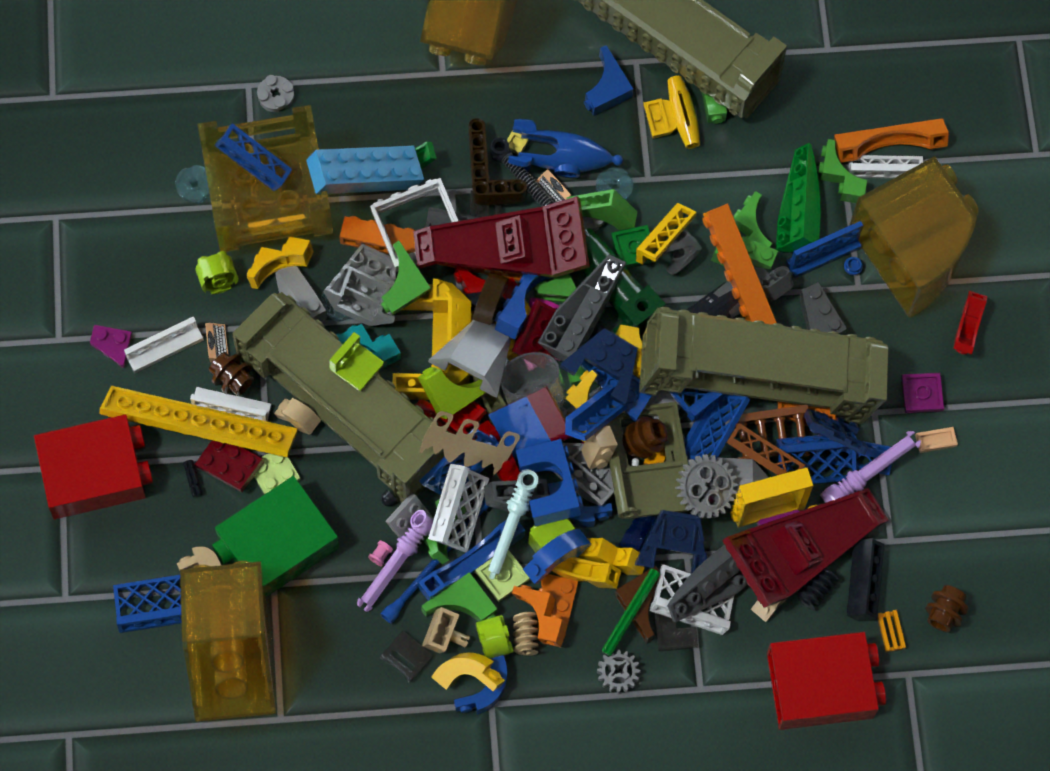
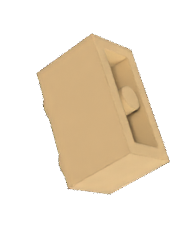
(599, 448)

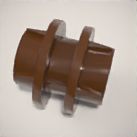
(228, 371)
(645, 437)
(947, 606)

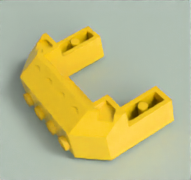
(450, 316)

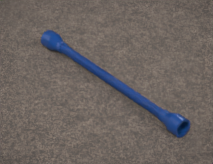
(392, 611)

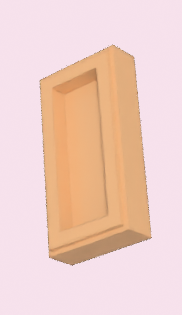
(936, 439)

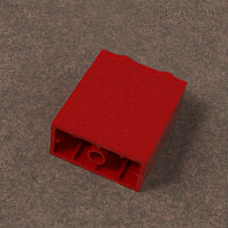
(92, 466)
(824, 680)

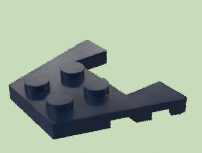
(609, 355)
(835, 430)
(674, 533)

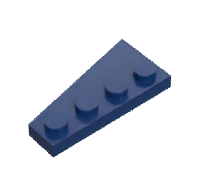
(636, 401)

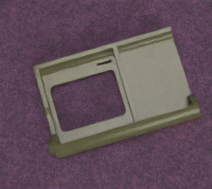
(649, 487)

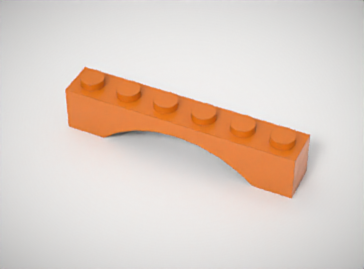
(926, 134)

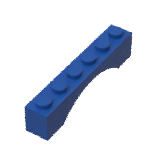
(513, 317)
(468, 562)

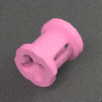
(380, 553)

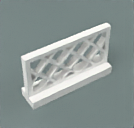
(449, 506)
(700, 619)

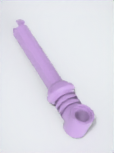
(857, 479)
(406, 546)

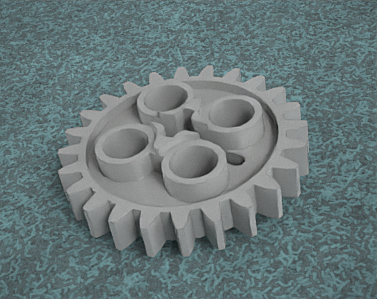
(692, 477)

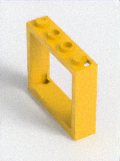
(771, 497)

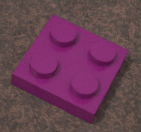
(922, 392)

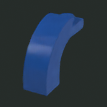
(588, 514)
(556, 551)
(486, 698)

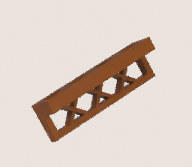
(757, 456)

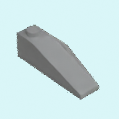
(293, 283)

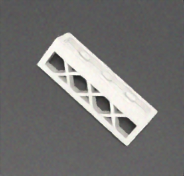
(882, 170)
(163, 345)
(231, 404)

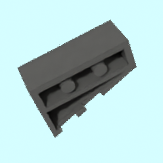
(819, 311)

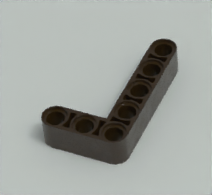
(490, 187)

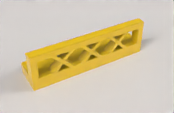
(665, 228)

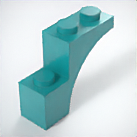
(382, 347)

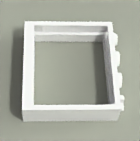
(400, 198)

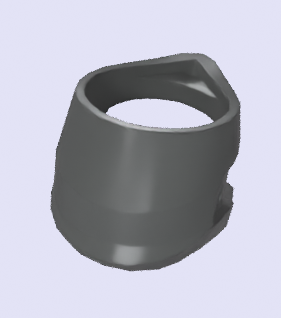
(685, 250)

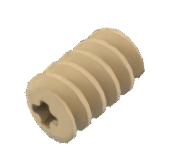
(524, 633)

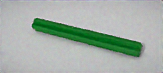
(630, 612)

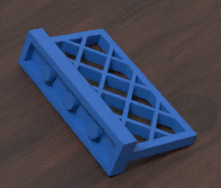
(825, 250)
(699, 406)
(703, 429)
(817, 443)
(438, 483)
(149, 619)

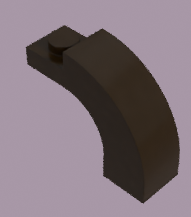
(490, 298)

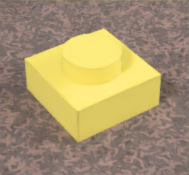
(516, 143)

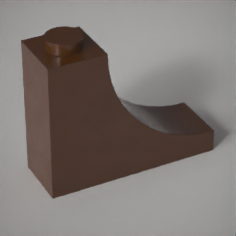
(625, 595)

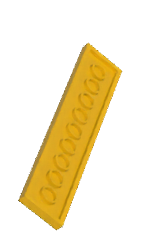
(199, 421)

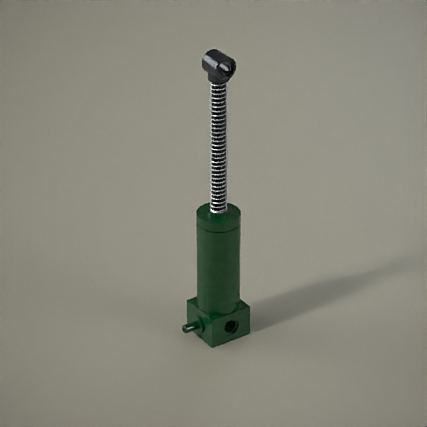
(629, 297)

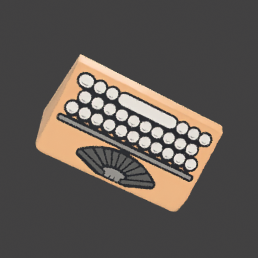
(552, 187)
(216, 340)

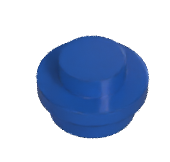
(853, 266)

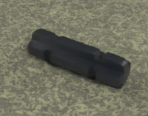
(192, 478)

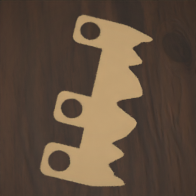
(462, 443)

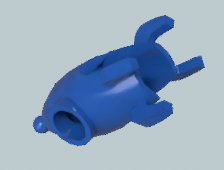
(572, 155)

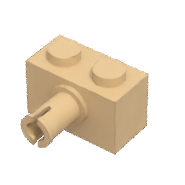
(442, 631)

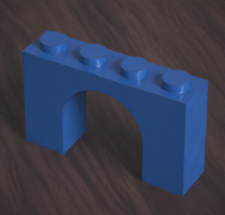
(564, 502)

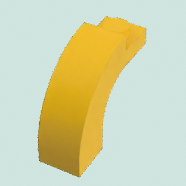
(470, 664)

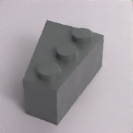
(500, 491)

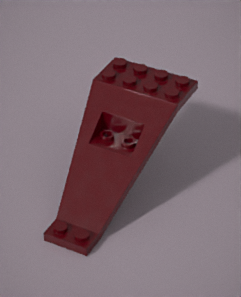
(545, 240)
(795, 548)

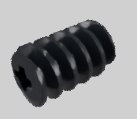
(815, 587)

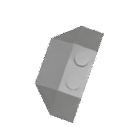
(745, 470)
(593, 484)

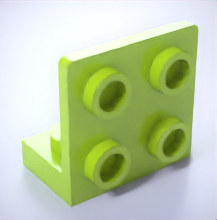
(355, 363)

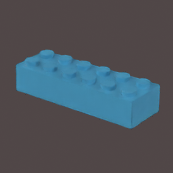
(364, 169)

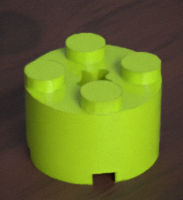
(216, 273)
(494, 637)

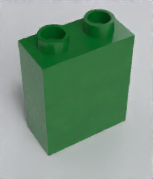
(280, 531)

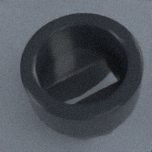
(388, 499)

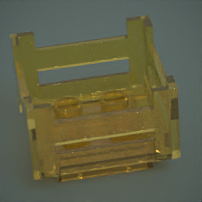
(247, 206)

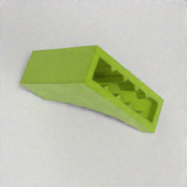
(445, 394)

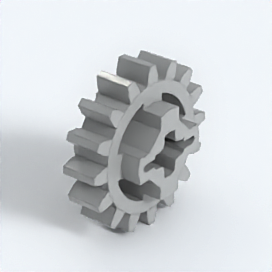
(624, 677)

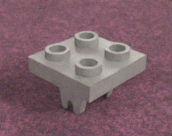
(400, 518)

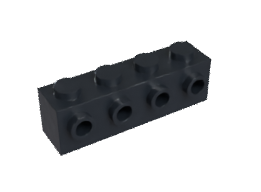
(865, 580)

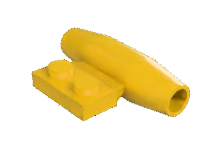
(674, 114)

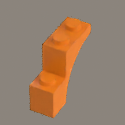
(551, 627)

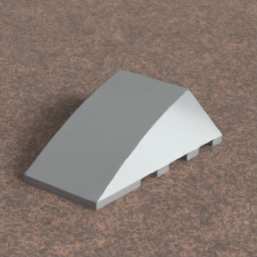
(361, 284)
(477, 351)

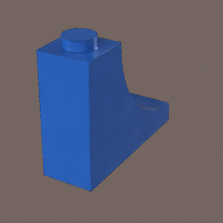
(611, 88)

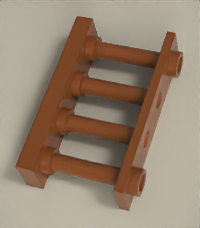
(779, 417)

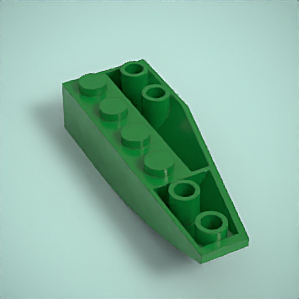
(800, 206)

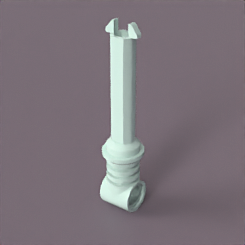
(517, 507)

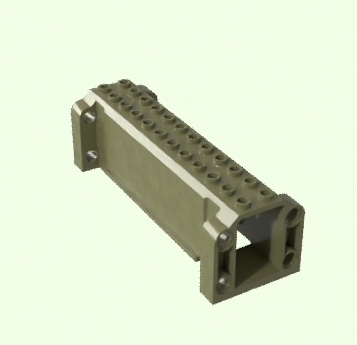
(700, 47)
(764, 362)
(374, 421)

